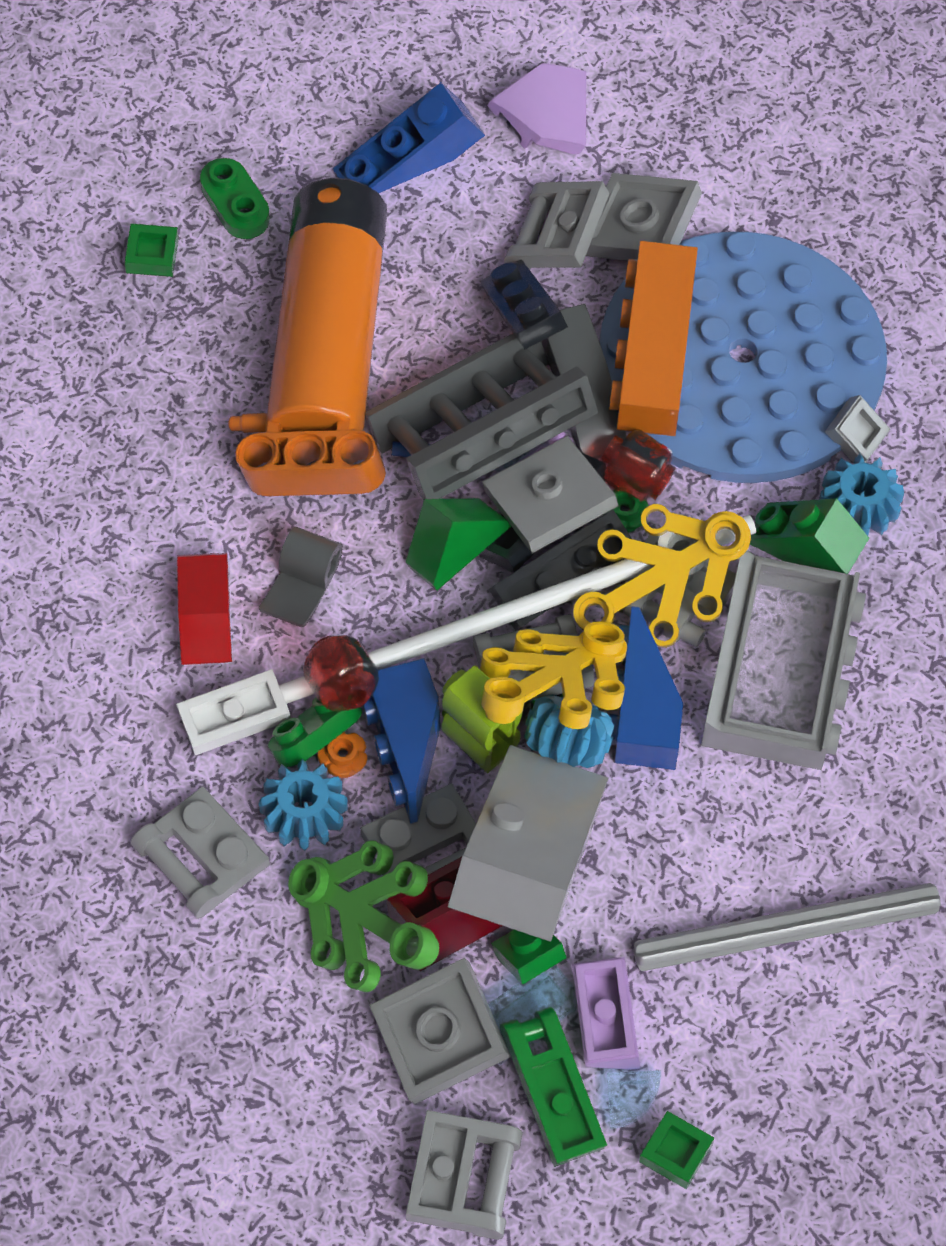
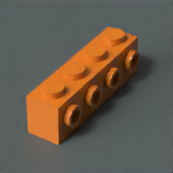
(656, 338)

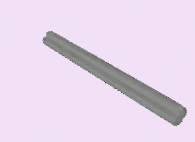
(786, 927)

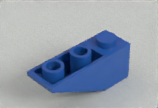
(414, 143)
(651, 705)
(408, 729)

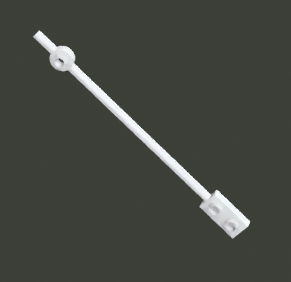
(262, 703)

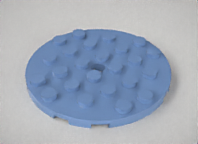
(812, 349)

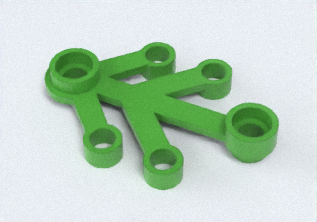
(316, 886)

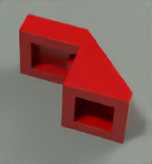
(204, 608)

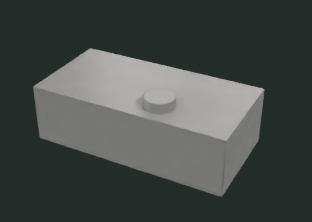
(528, 843)

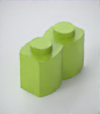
(467, 723)

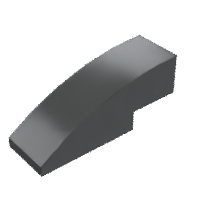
(581, 348)

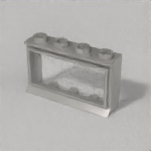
(783, 662)

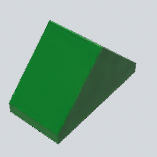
(451, 536)

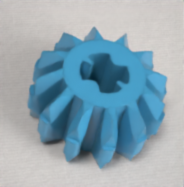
(854, 481)
(567, 745)
(307, 821)

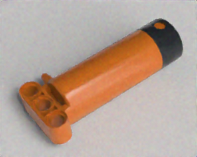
(322, 351)

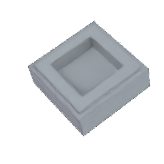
(857, 429)

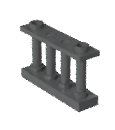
(493, 439)

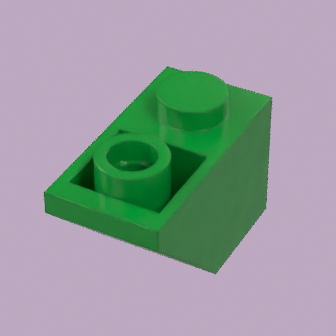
(810, 534)

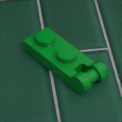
(554, 1088)

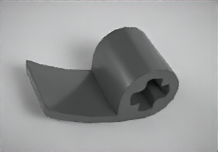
(305, 573)

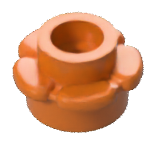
(349, 764)

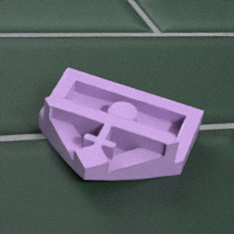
(547, 107)

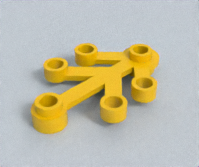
(670, 567)
(598, 645)

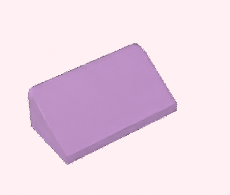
(606, 1014)

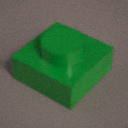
(151, 250)
(527, 955)
(676, 1150)

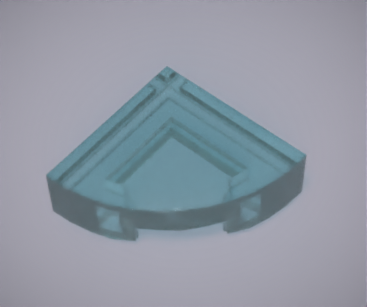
(630, 1095)

